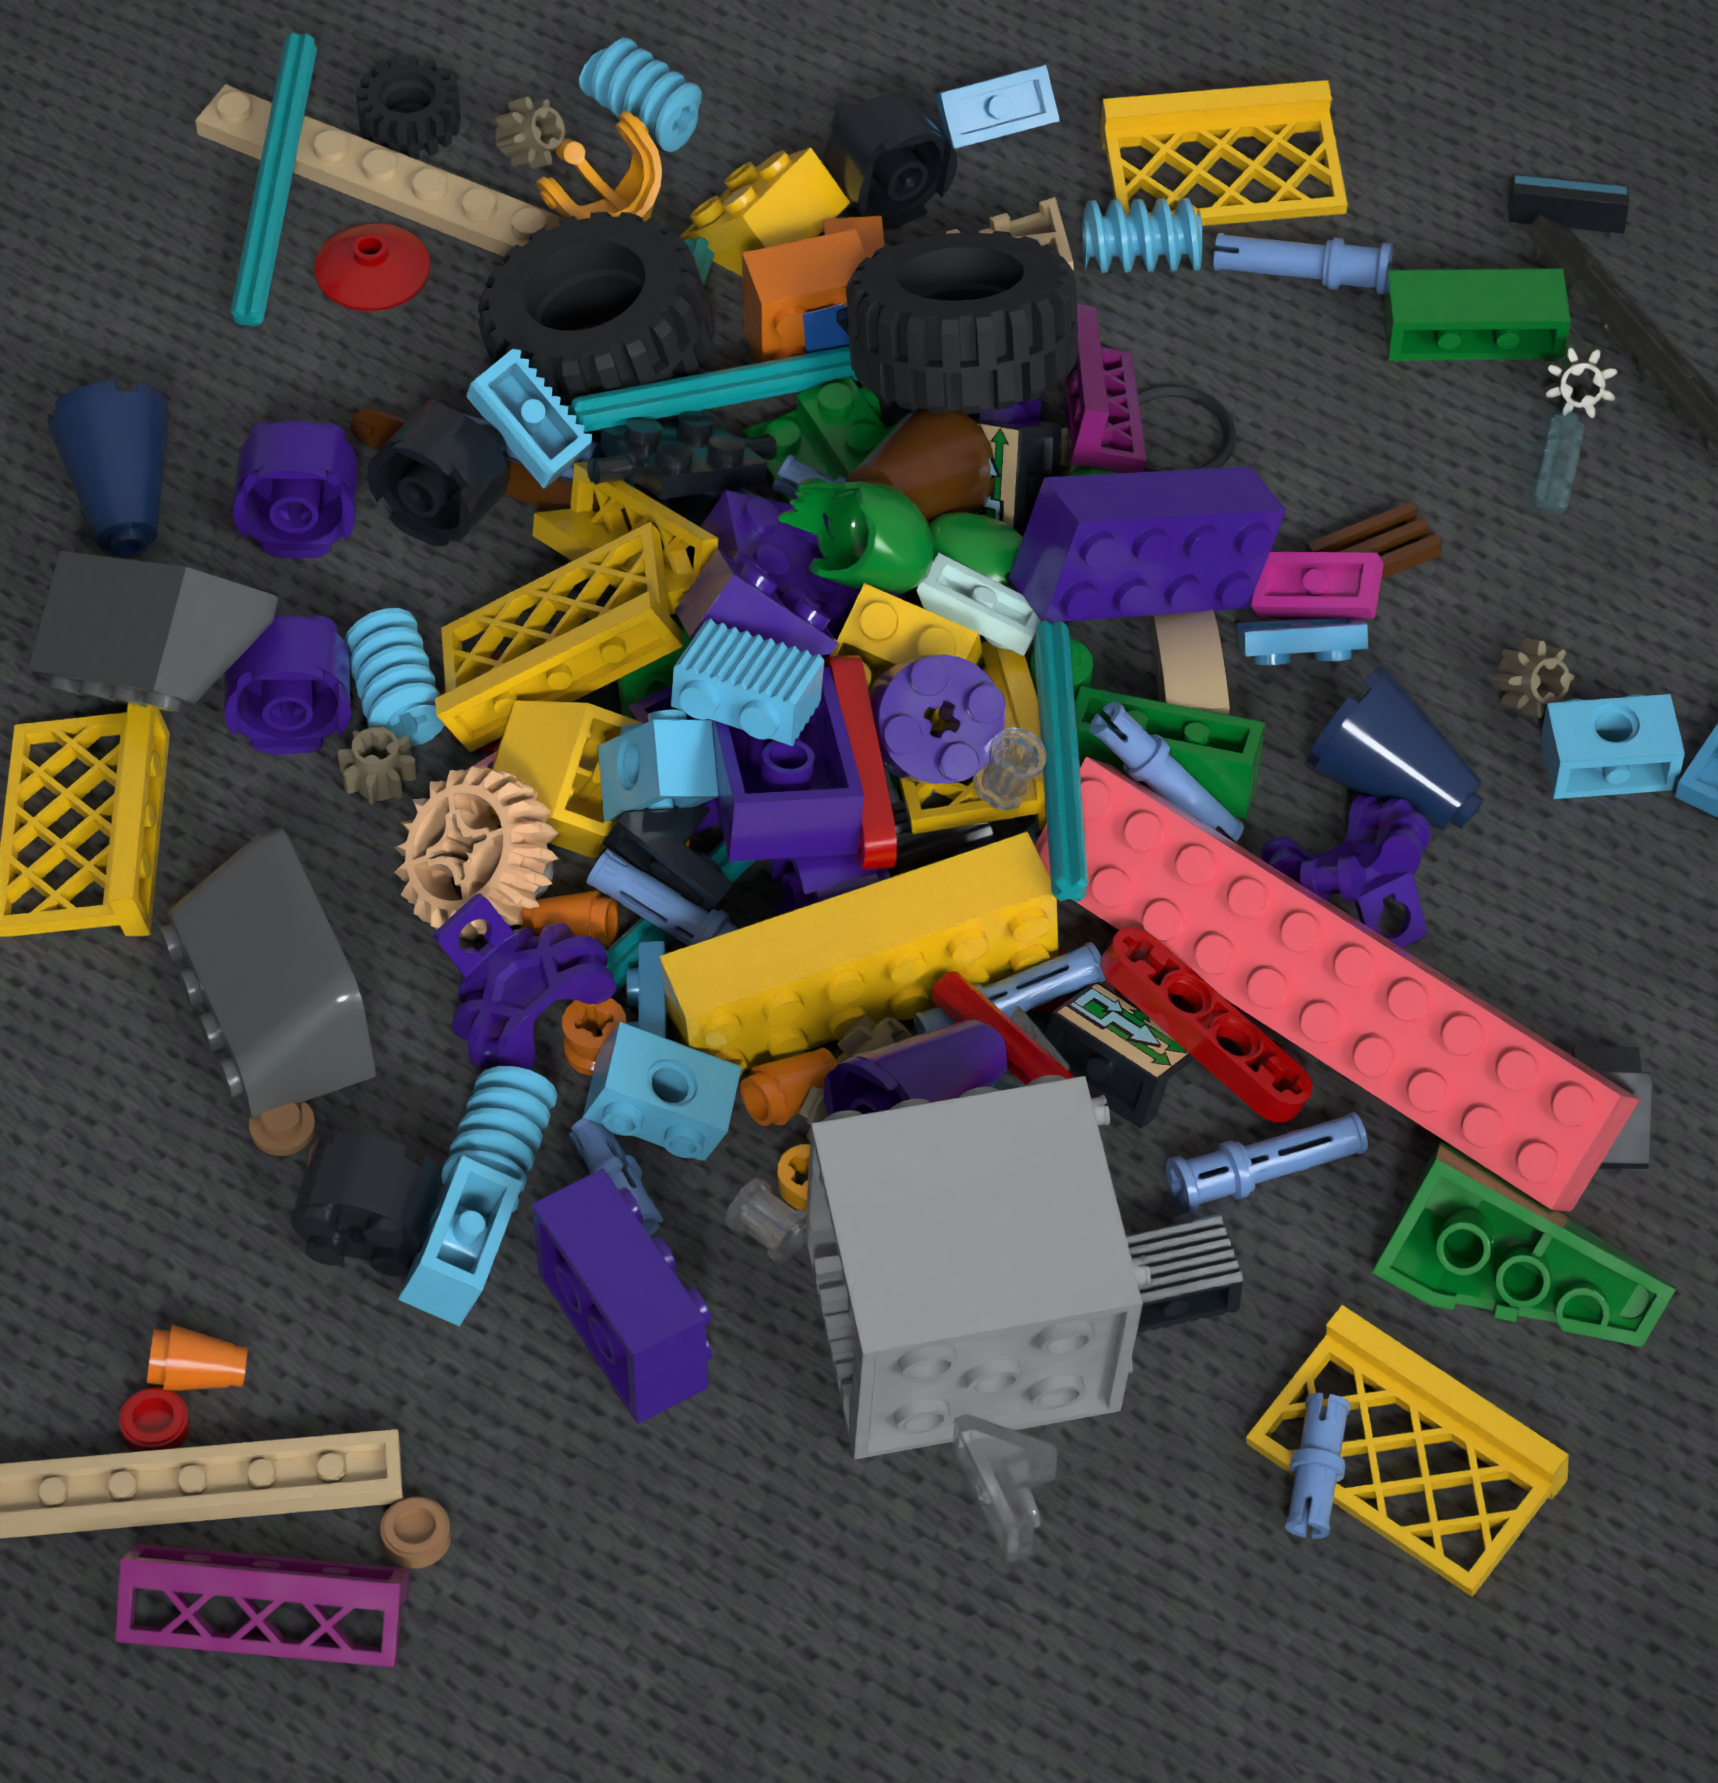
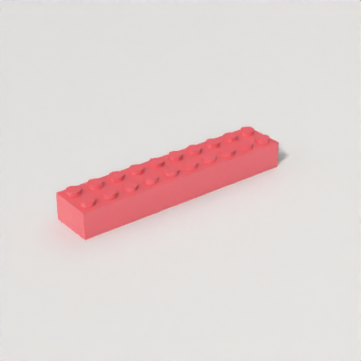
(1347, 992)

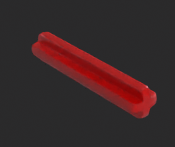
(1024, 1055)

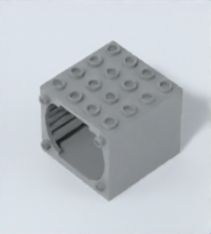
(971, 1263)

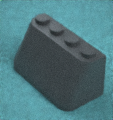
(144, 630)
(269, 979)

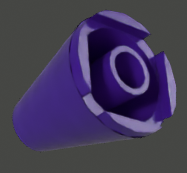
(925, 1066)

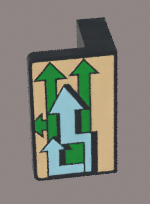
(1020, 463)
(1116, 1051)

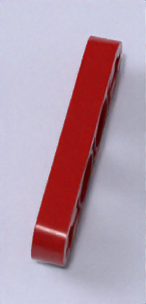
(877, 832)
(1211, 1019)

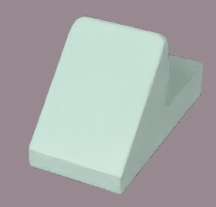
(979, 604)

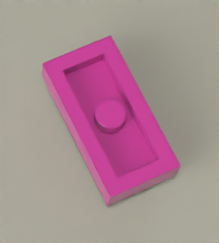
(1319, 585)

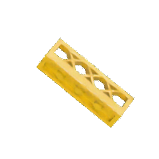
(581, 530)

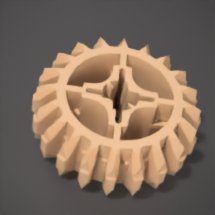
(461, 841)

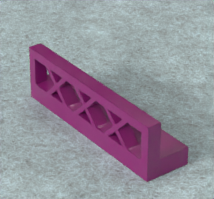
(1090, 408)
(262, 1578)

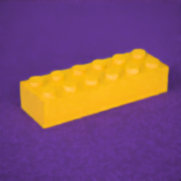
(863, 952)

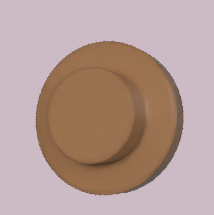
(283, 1129)

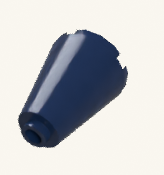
(114, 460)
(1395, 751)

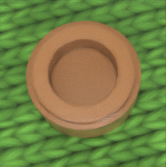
(415, 1532)

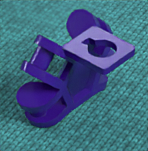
(1371, 863)
(517, 981)

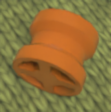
(580, 1031)

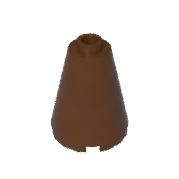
(934, 462)

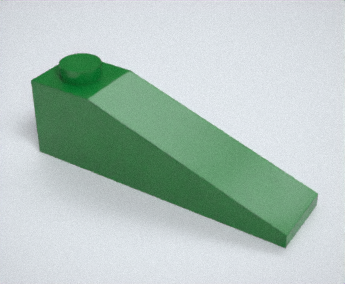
(1500, 1250)

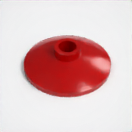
(372, 267)

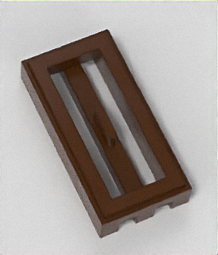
(1383, 533)

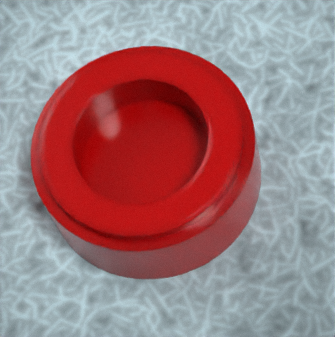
(154, 1420)

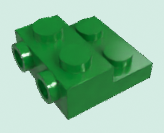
(827, 431)

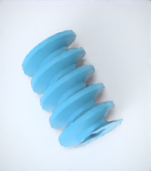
(634, 82)
(1141, 234)
(394, 675)
(504, 1122)

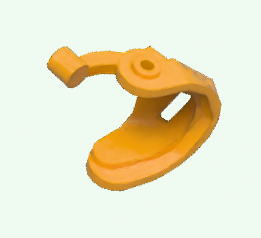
(627, 196)

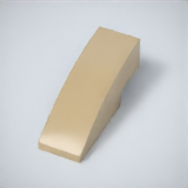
(1189, 661)

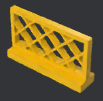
(1227, 116)
(572, 657)
(1013, 679)
(133, 832)
(1454, 1415)

